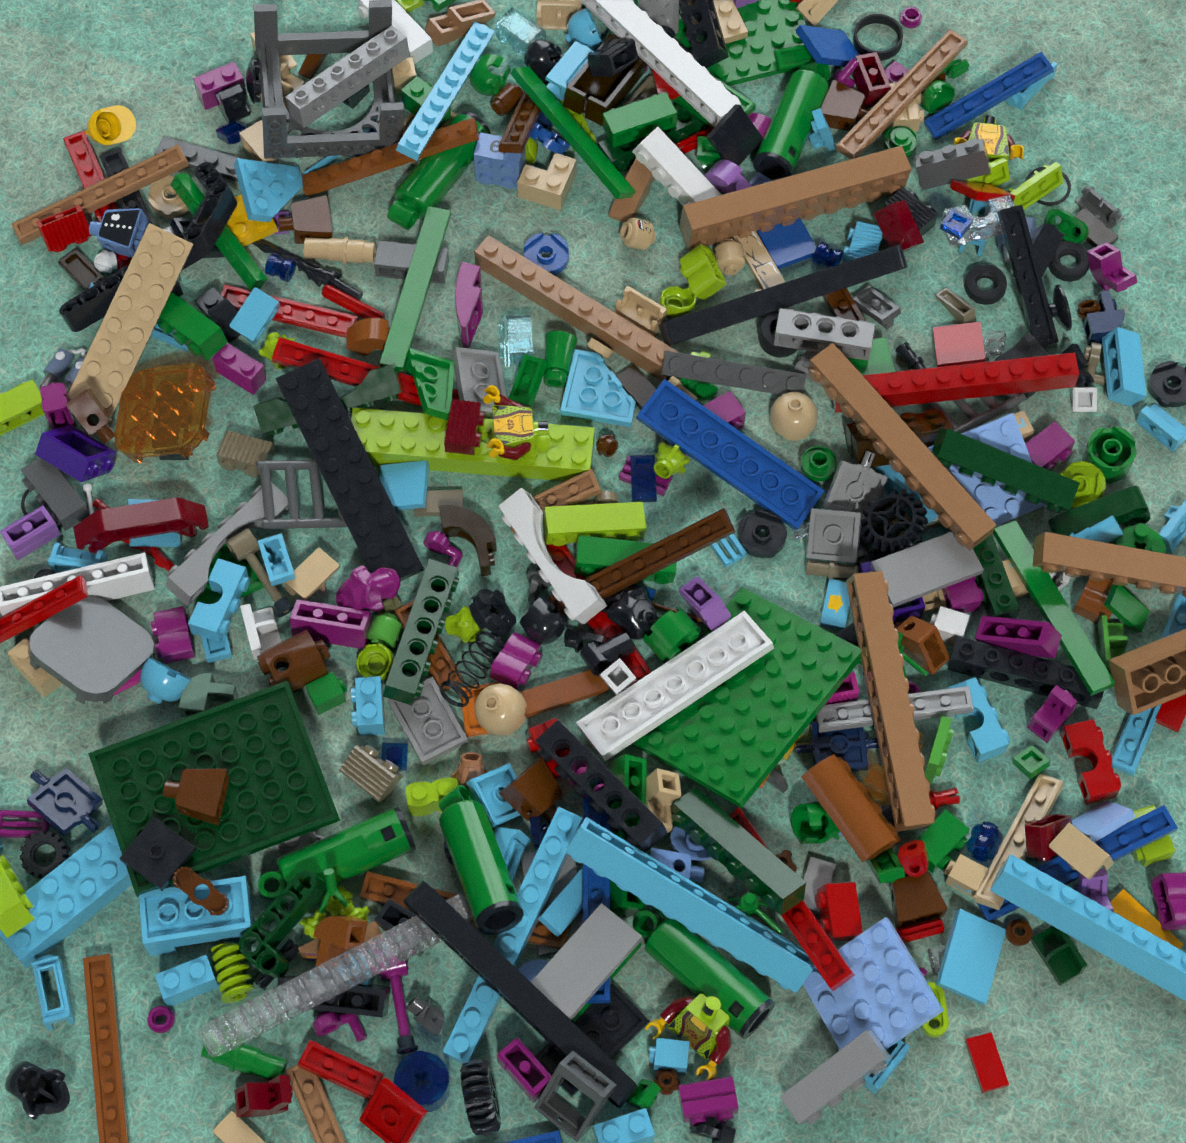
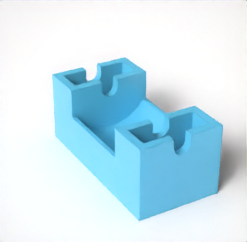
(174, 920)

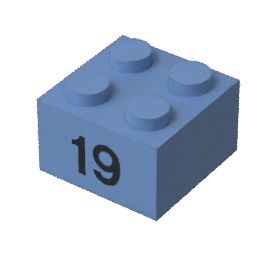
(496, 166)

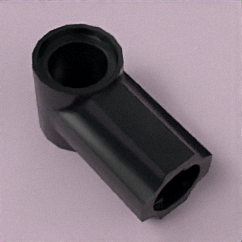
(601, 656)

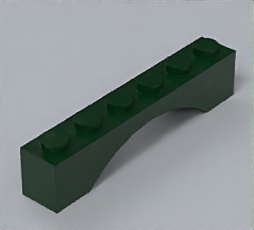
(378, 384)

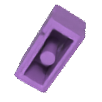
(30, 532)
(705, 603)

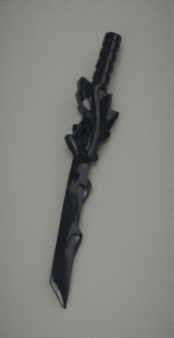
(311, 269)

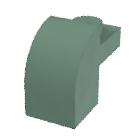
(203, 690)

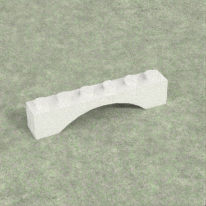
(526, 518)

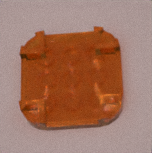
(164, 411)

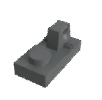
(877, 306)

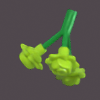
(334, 901)

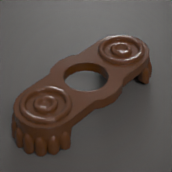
(188, 880)

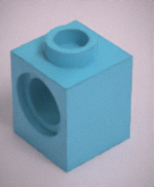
(670, 1054)

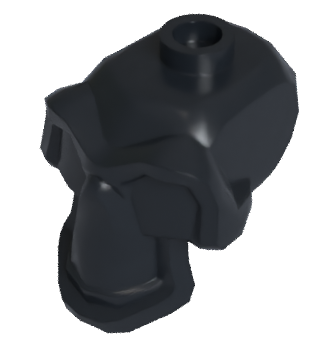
(542, 57)
(632, 612)
(38, 1089)

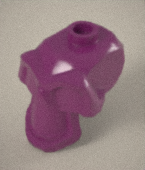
(366, 589)

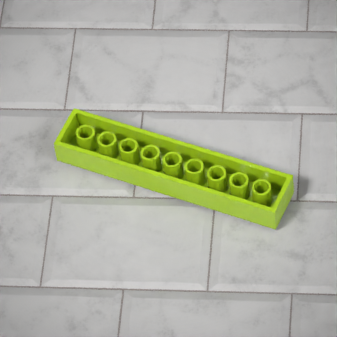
(412, 437)

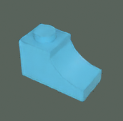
(276, 559)

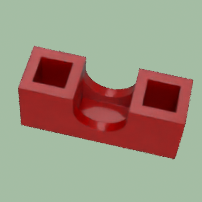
(1087, 741)

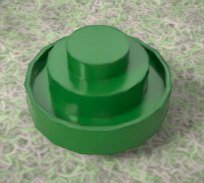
(903, 137)
(818, 463)

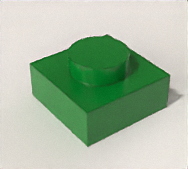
(1031, 761)
(644, 1095)

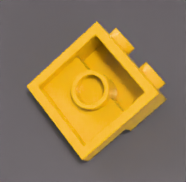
(248, 230)

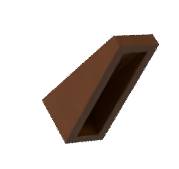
(311, 65)

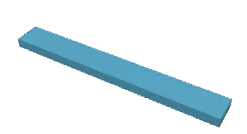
(1140, 725)

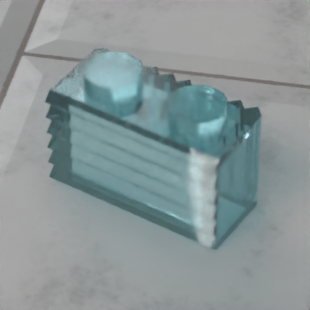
(518, 30)
(517, 338)

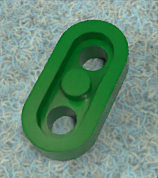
(1067, 225)

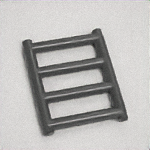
(974, 419)
(294, 521)

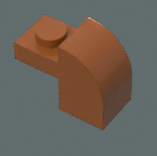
(367, 335)
(337, 935)

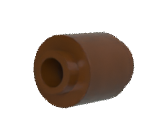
(506, 99)

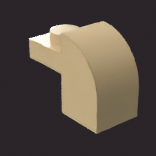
(661, 792)

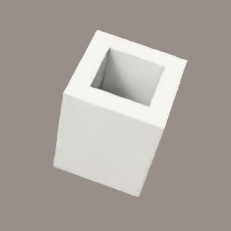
(950, 624)
(618, 677)

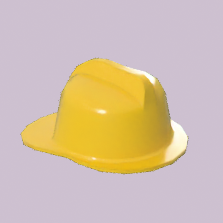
(111, 125)

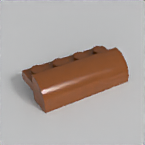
(851, 808)

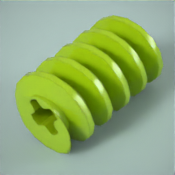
(231, 972)

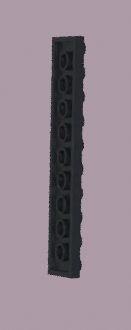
(348, 470)

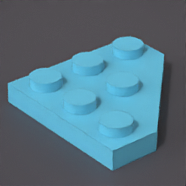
(266, 187)
(596, 392)

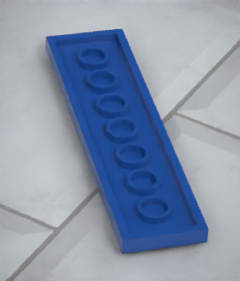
(730, 454)

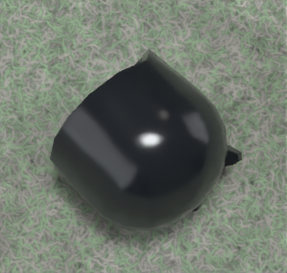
(543, 622)

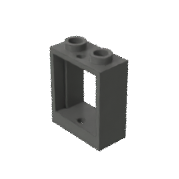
(587, 1080)

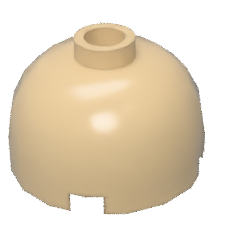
(793, 416)
(500, 709)

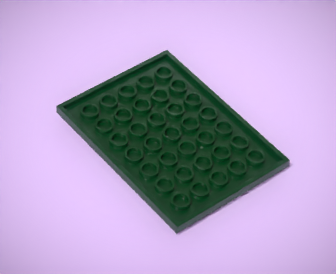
(271, 792)

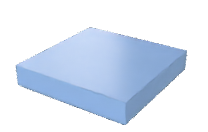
(1103, 820)

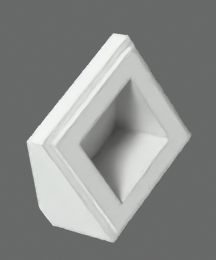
(1084, 399)

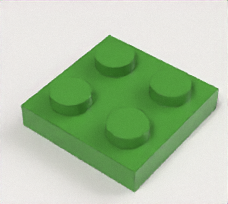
(939, 749)

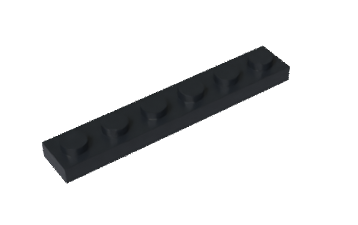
(1027, 275)

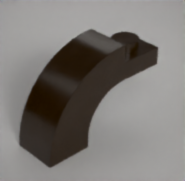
(470, 526)

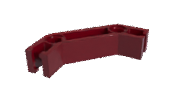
(140, 521)

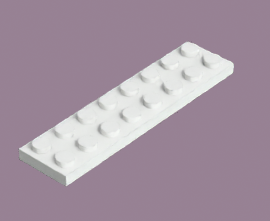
(674, 685)

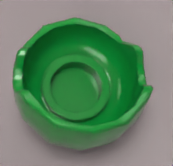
(937, 96)

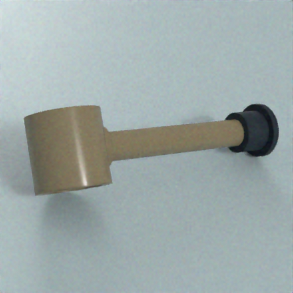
(244, 547)

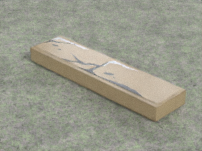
(760, 261)

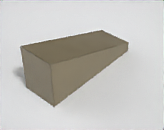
(956, 306)

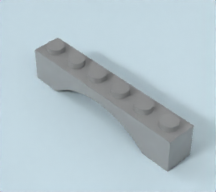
(192, 575)

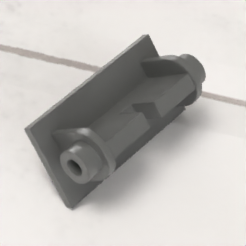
(1099, 207)

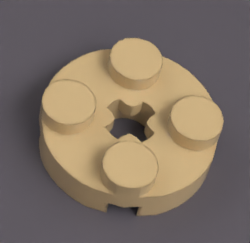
(161, 203)

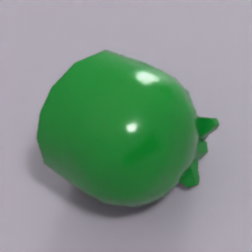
(483, 80)
(812, 824)

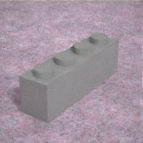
(836, 1077)

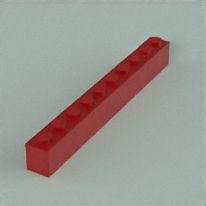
(975, 380)

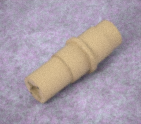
(340, 250)

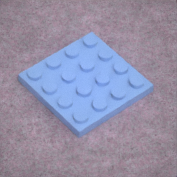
(1005, 436)
(884, 994)

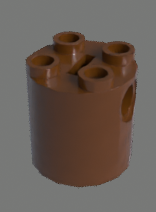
(299, 656)

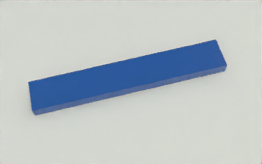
(988, 96)

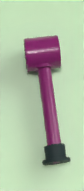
(394, 974)

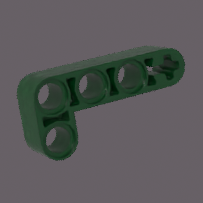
(1123, 505)
(285, 920)

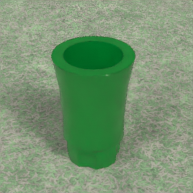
(558, 354)

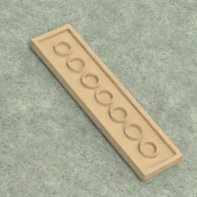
(132, 316)

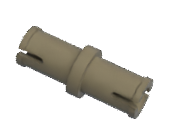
(830, 569)

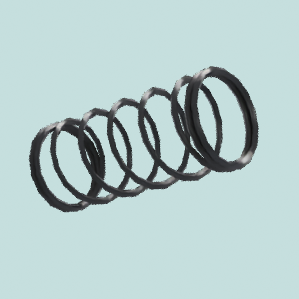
(484, 649)

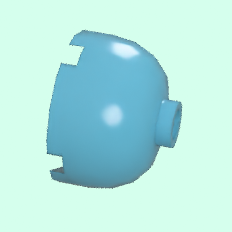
(583, 30)
(162, 681)

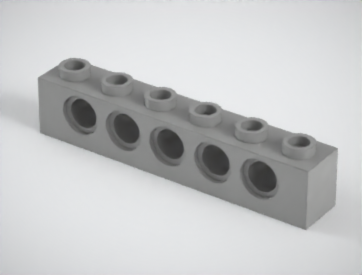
(347, 76)

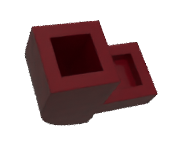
(263, 1098)

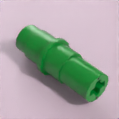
(250, 1061)

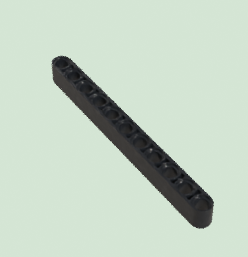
(783, 295)
(514, 986)

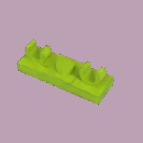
(1038, 185)

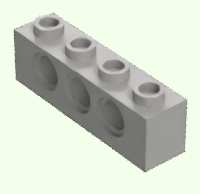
(812, 338)

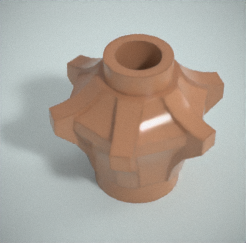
(469, 768)

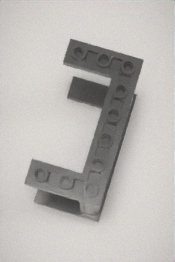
(311, 141)

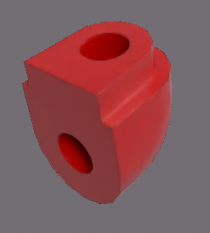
(914, 858)

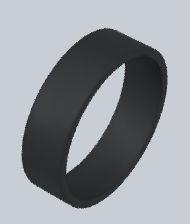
(880, 19)

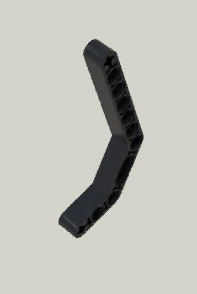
(202, 232)

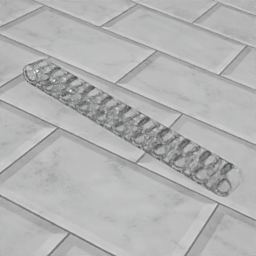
(323, 982)

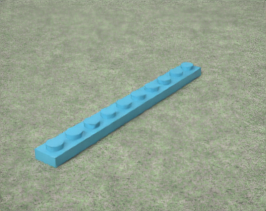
(445, 91)

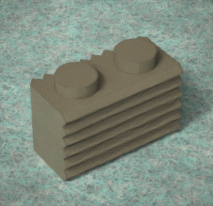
(242, 452)
(371, 772)

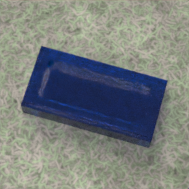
(643, 478)

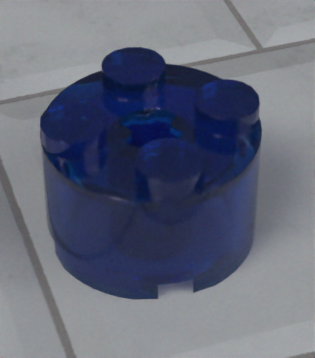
(424, 1066)

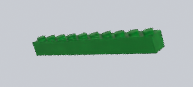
(227, 242)

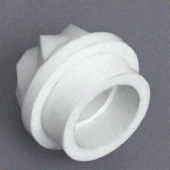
(106, 261)

